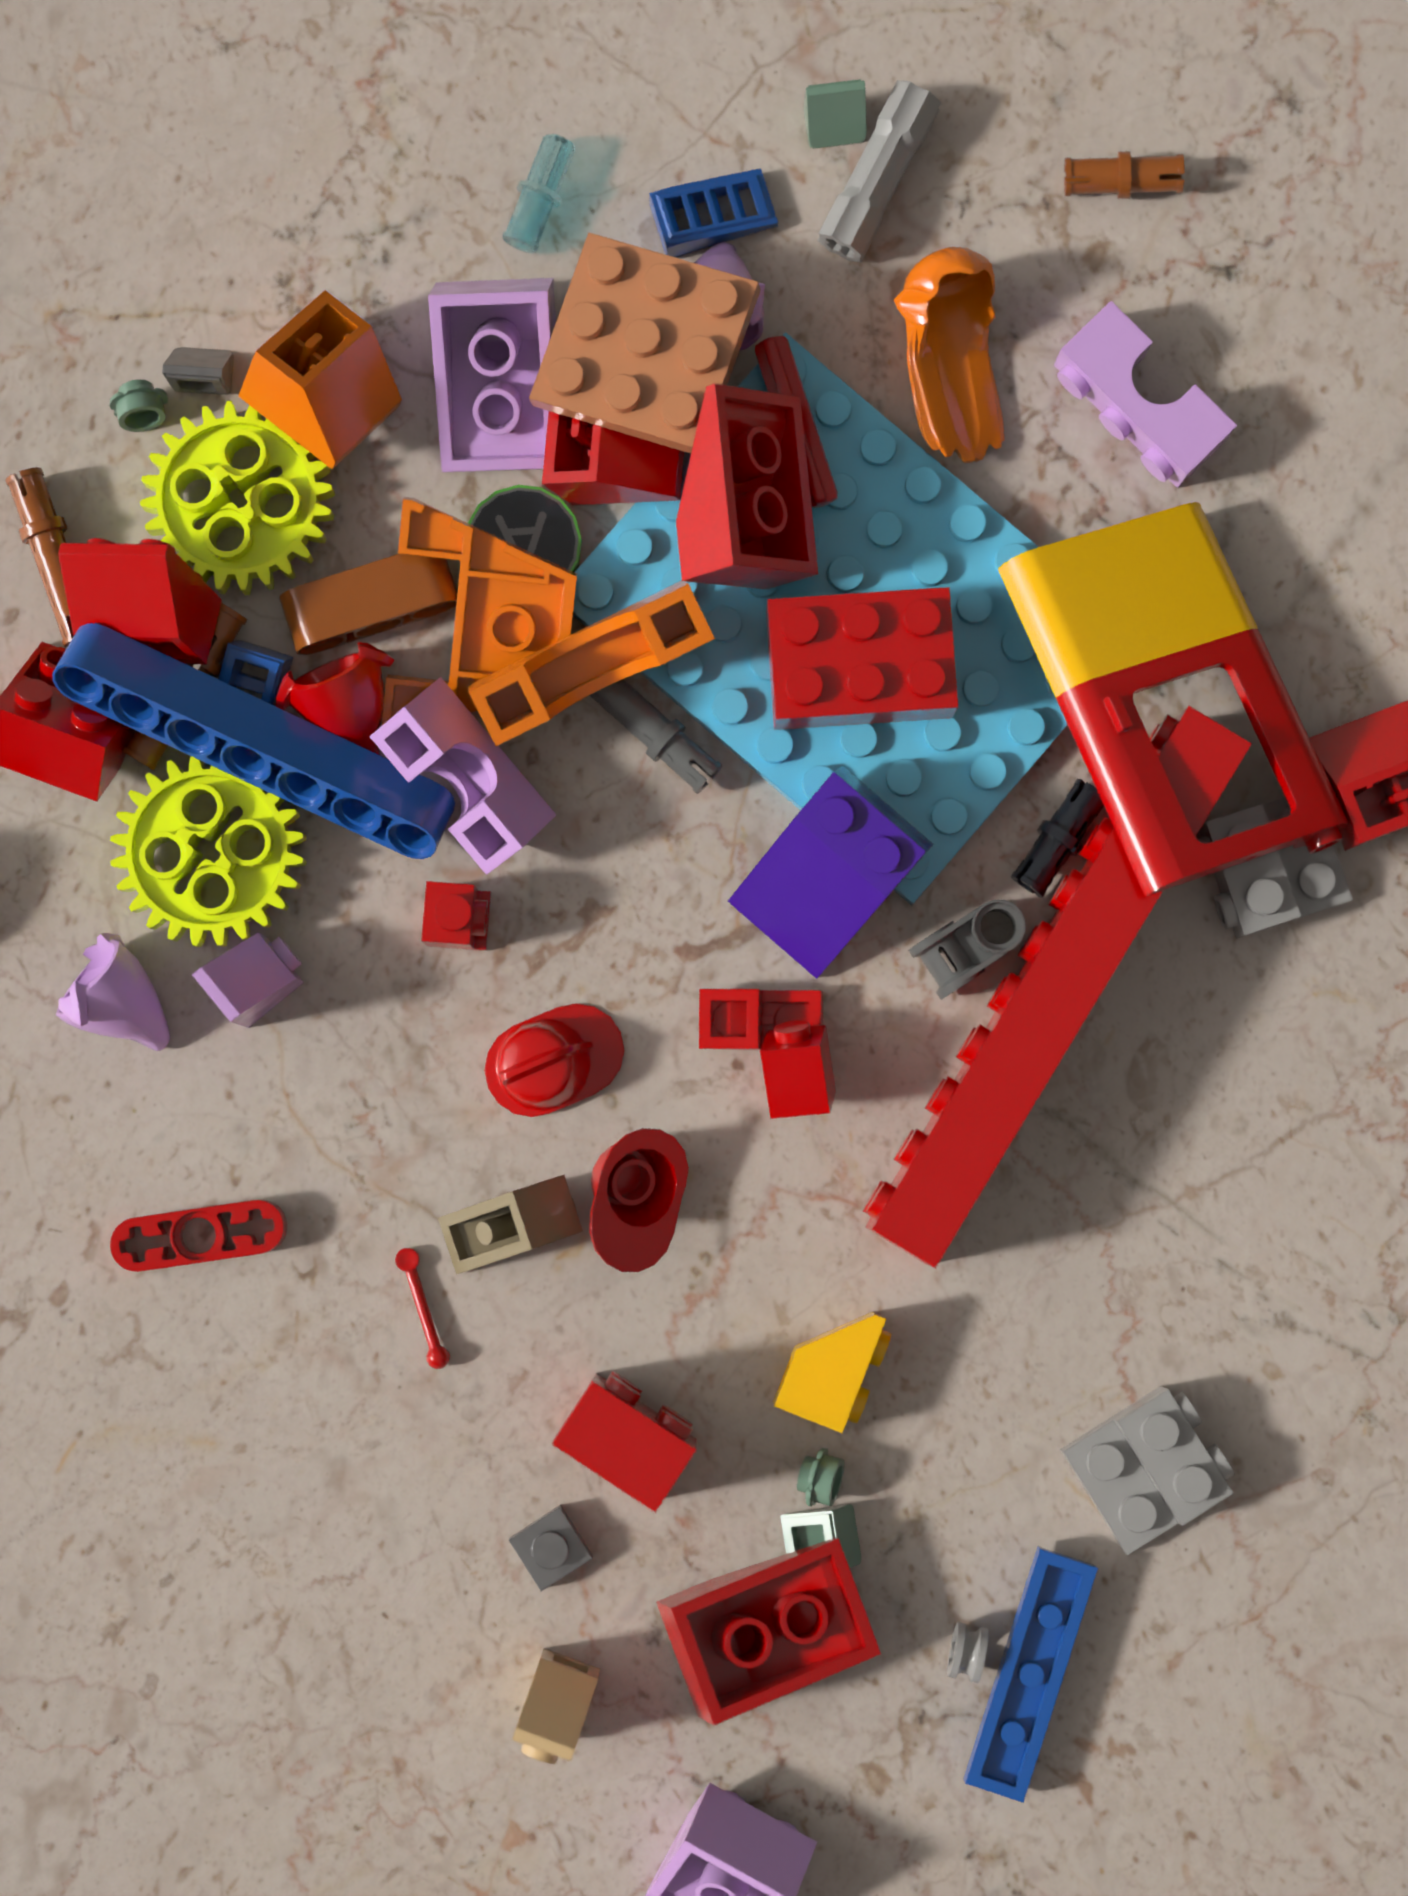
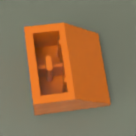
(323, 380)

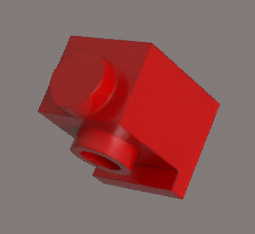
(455, 916)

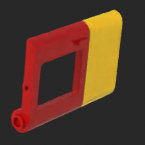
(1140, 612)

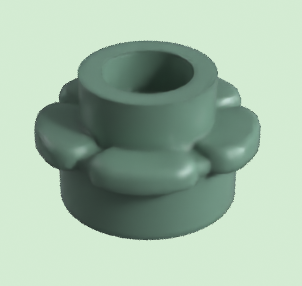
(139, 406)
(821, 1478)

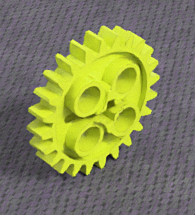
(208, 455)
(251, 883)

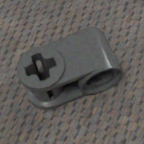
(967, 947)

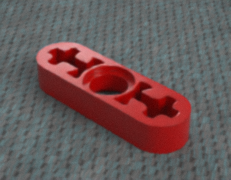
(153, 1226)

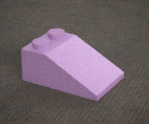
(485, 364)

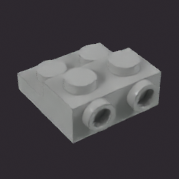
(1275, 885)
(1149, 1468)

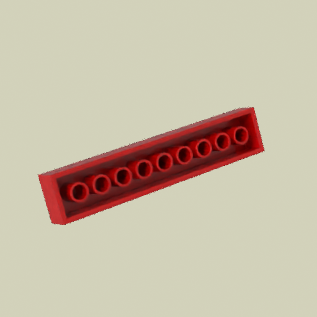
(1039, 1009)

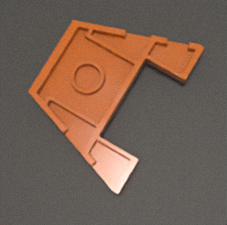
(504, 606)

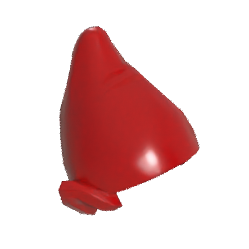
(341, 695)

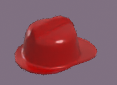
(554, 1060)
(637, 1198)

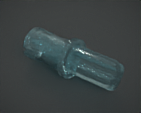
(539, 193)

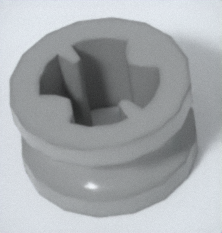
(967, 1652)

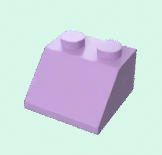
(732, 1852)

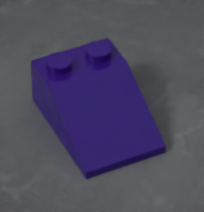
(829, 871)

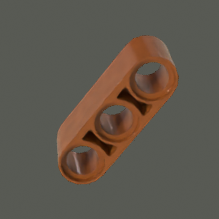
(367, 601)

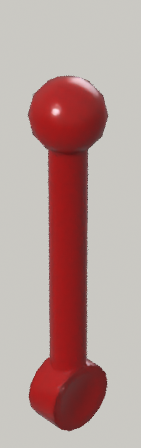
(408, 1261)

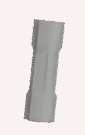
(861, 205)

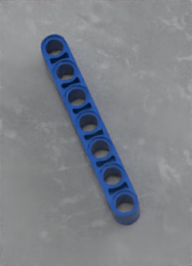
(253, 740)

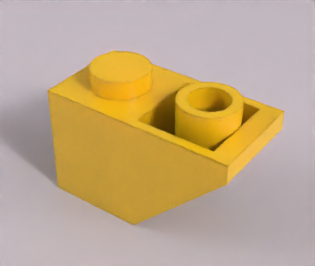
(828, 1371)

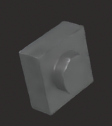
(550, 1548)

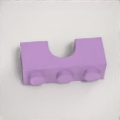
(1172, 435)
(496, 800)

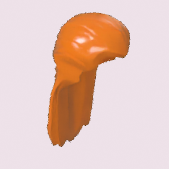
(948, 352)

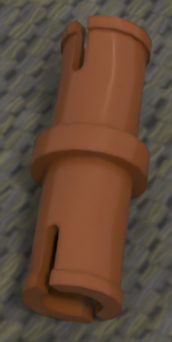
(1124, 175)

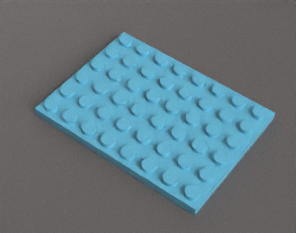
(892, 528)

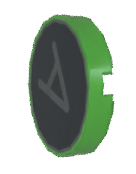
(532, 521)

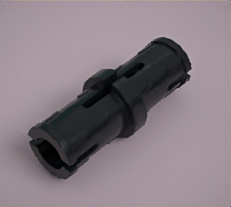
(1059, 838)

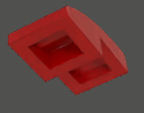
(742, 1016)

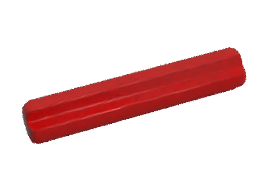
(782, 377)

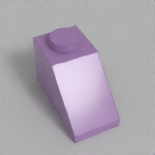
(250, 978)

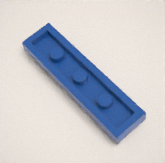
(1030, 1674)

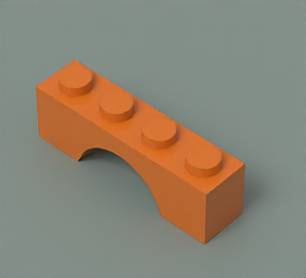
(590, 660)

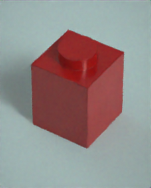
(798, 1070)

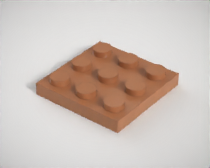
(642, 341)

